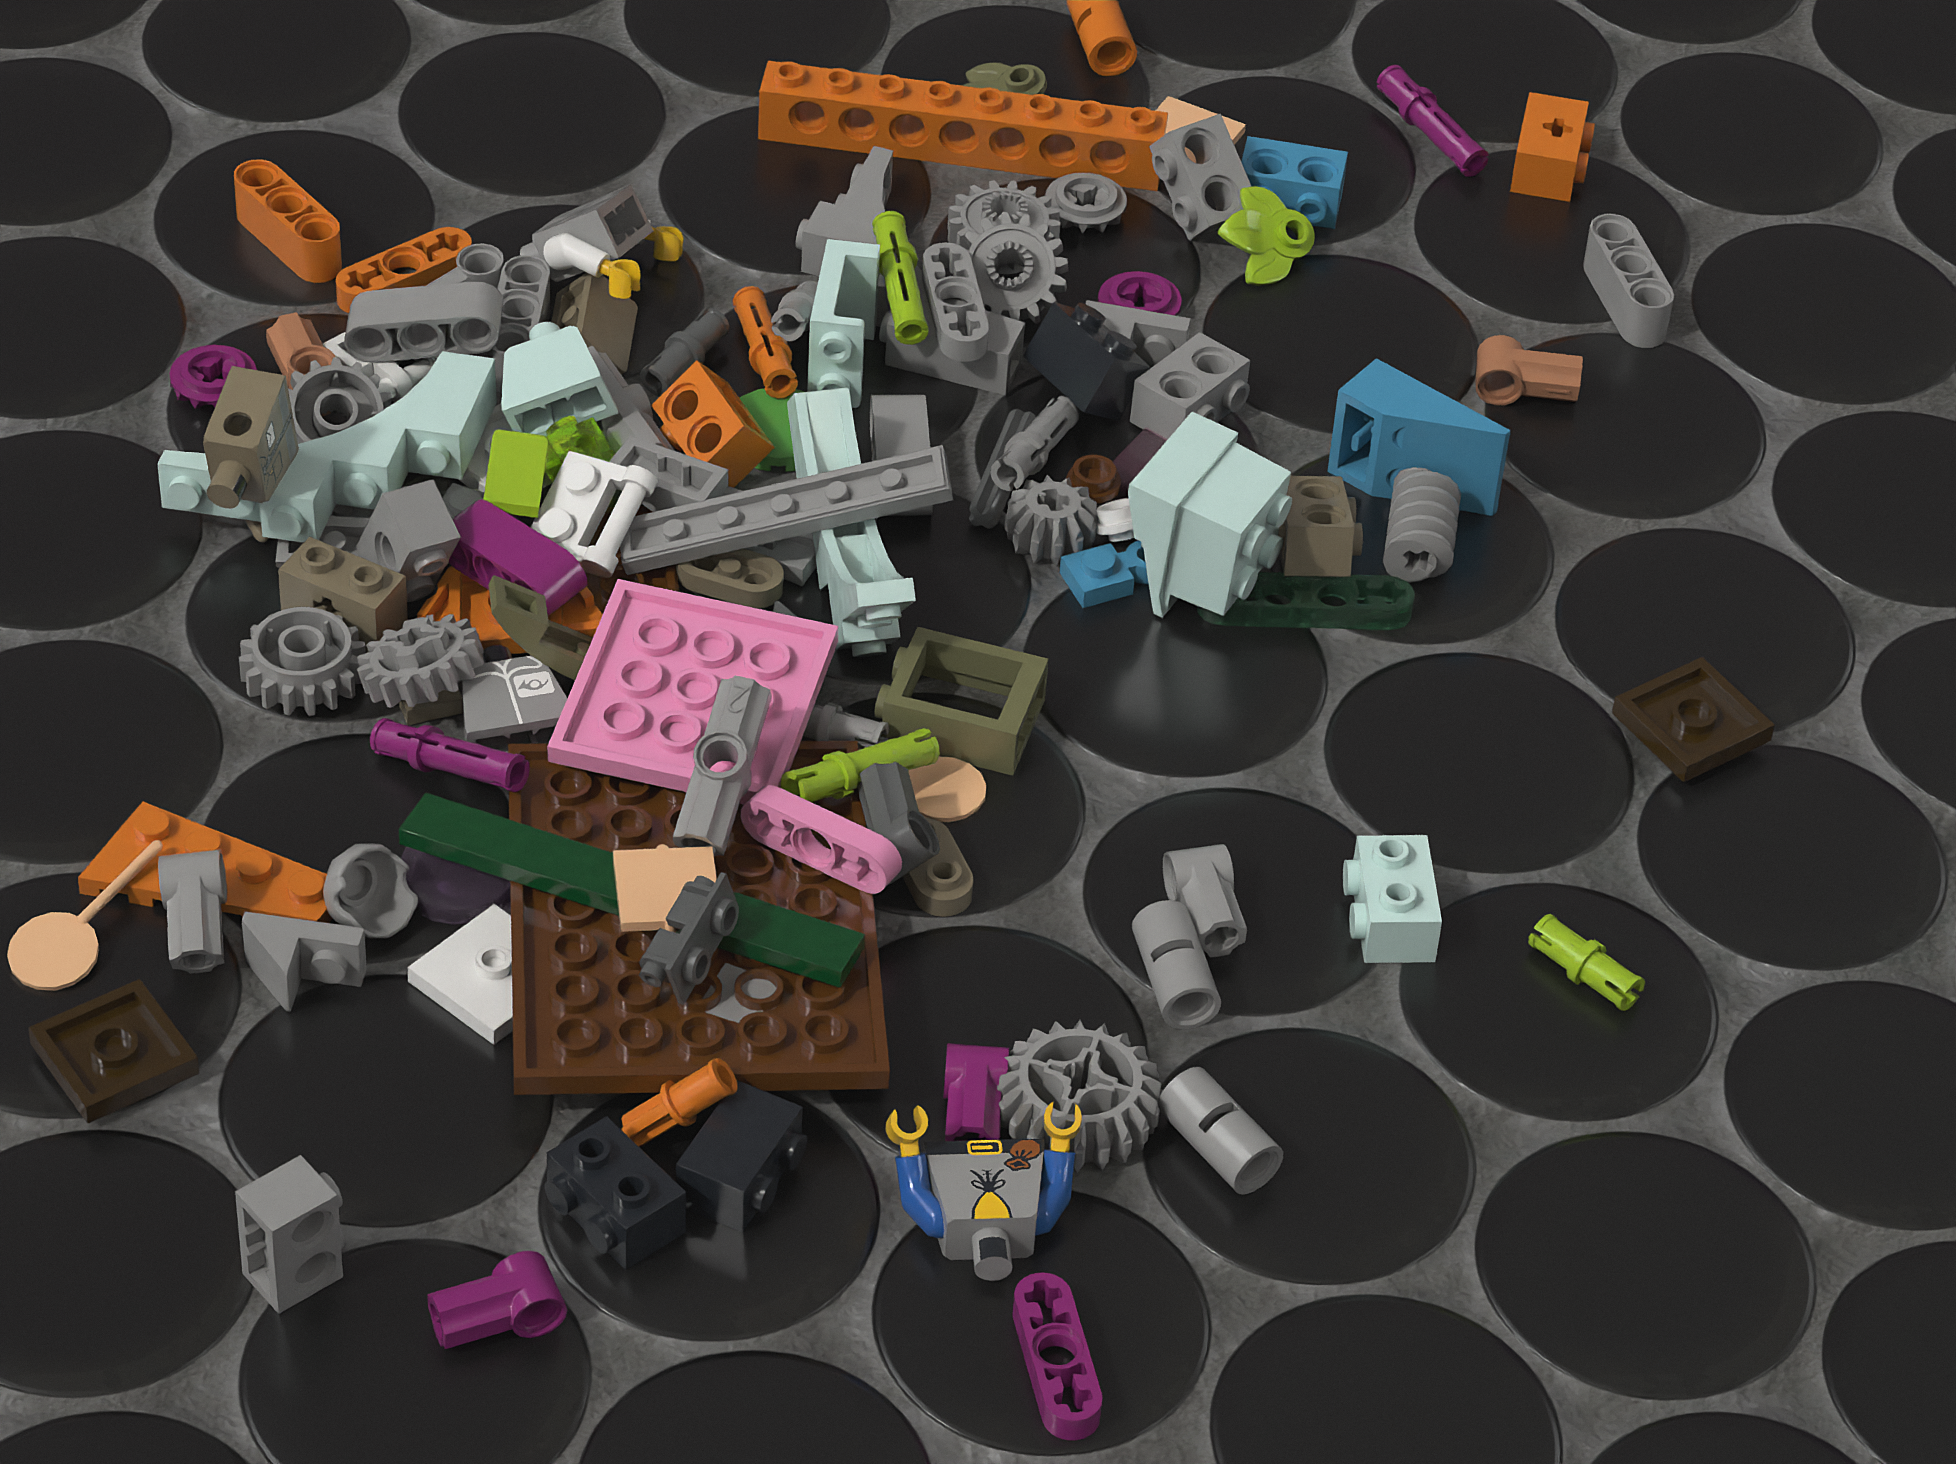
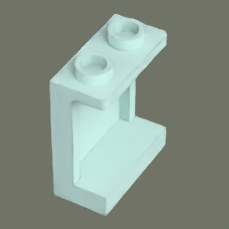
(843, 316)

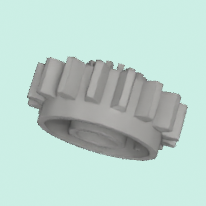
(991, 203)
(1021, 245)
(333, 389)
(301, 659)

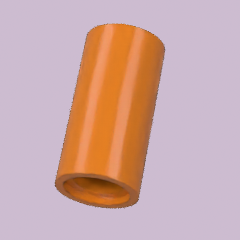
(1103, 35)

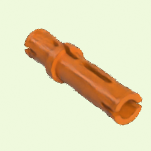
(765, 361)

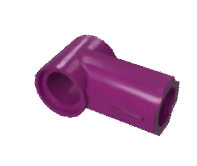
(972, 1091)
(514, 1297)

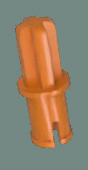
(679, 1102)

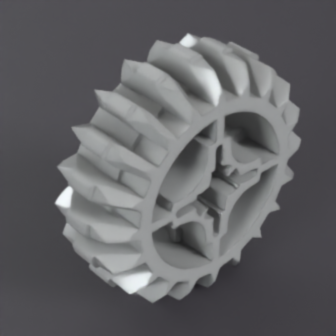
(1085, 1068)

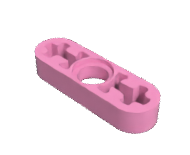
(855, 855)

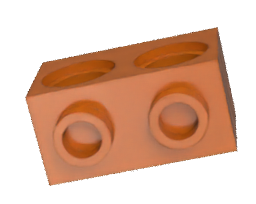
(711, 423)

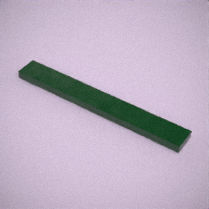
(587, 877)

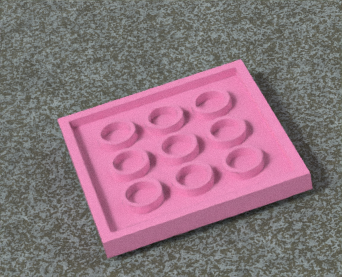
(657, 676)

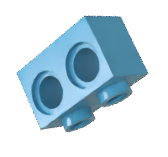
(1300, 175)

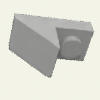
(1152, 332)
(296, 949)

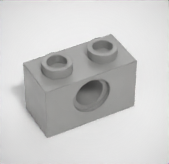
(411, 536)

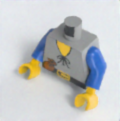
(985, 1194)

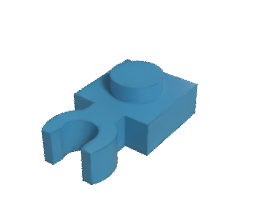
(1103, 573)

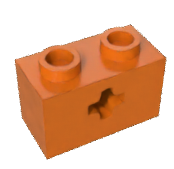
(1552, 147)

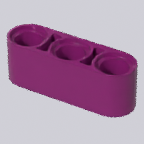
(509, 549)

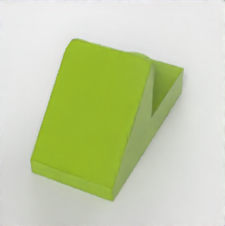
(516, 472)

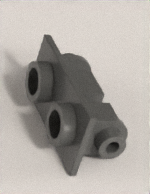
(705, 915)

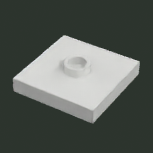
(472, 974)

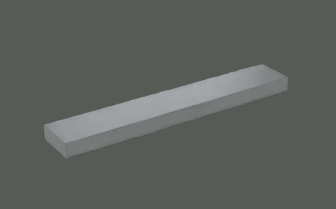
(786, 509)

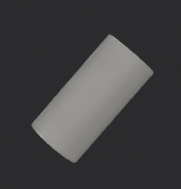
(1176, 964)
(1220, 1130)

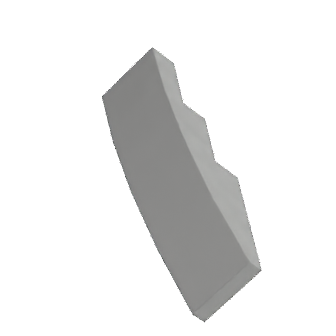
(691, 480)

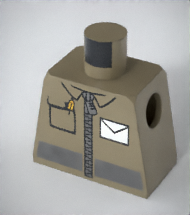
(249, 438)

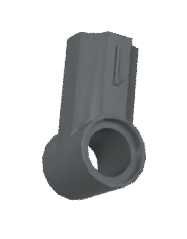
(894, 813)

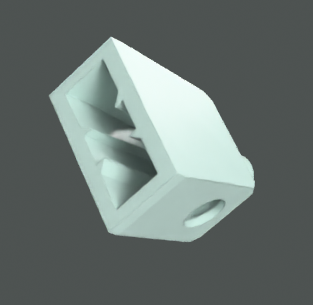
(552, 380)

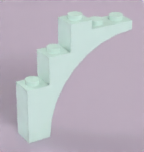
(422, 433)
(849, 558)

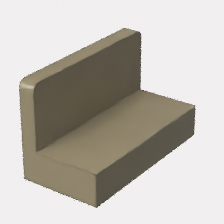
(600, 318)

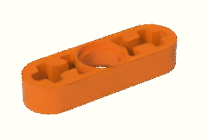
(429, 254)

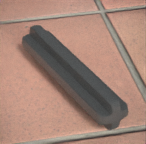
(989, 498)

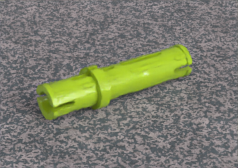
(908, 314)
(841, 771)

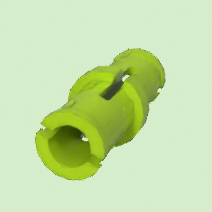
(1586, 962)

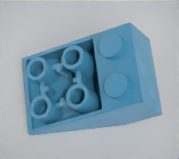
(1399, 423)

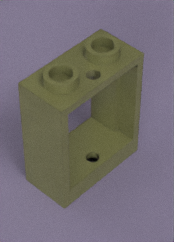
(974, 664)

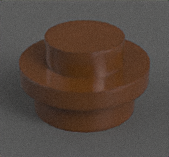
(1098, 475)

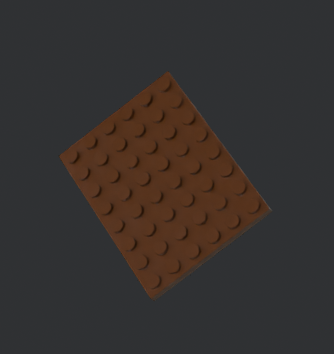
(576, 984)

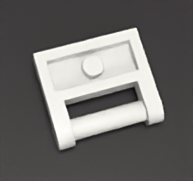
(579, 503)

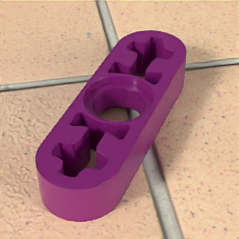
(1050, 1379)

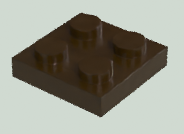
(1693, 719)
(113, 1050)

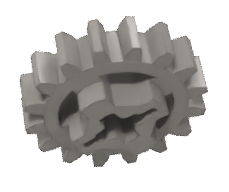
(420, 660)

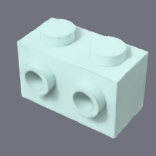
(1394, 899)

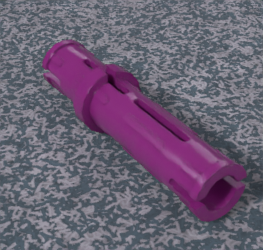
(1420, 108)
(430, 749)

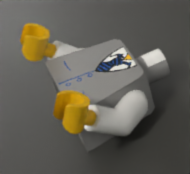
(597, 235)

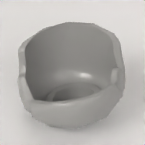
(369, 890)

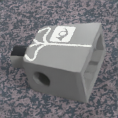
(510, 701)

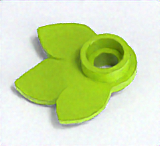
(1262, 233)

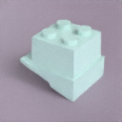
(1207, 516)

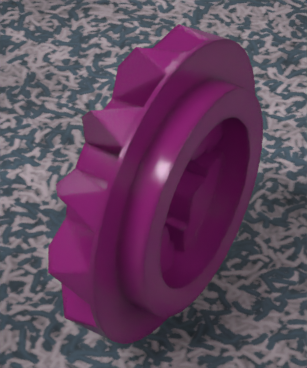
(1157, 292)
(202, 365)

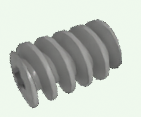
(1421, 525)

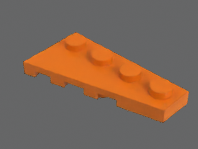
(254, 877)

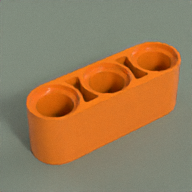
(288, 220)

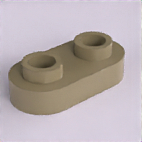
(735, 577)
(926, 882)

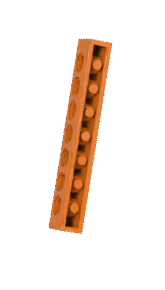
(958, 124)

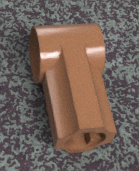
(296, 345)
(1509, 372)

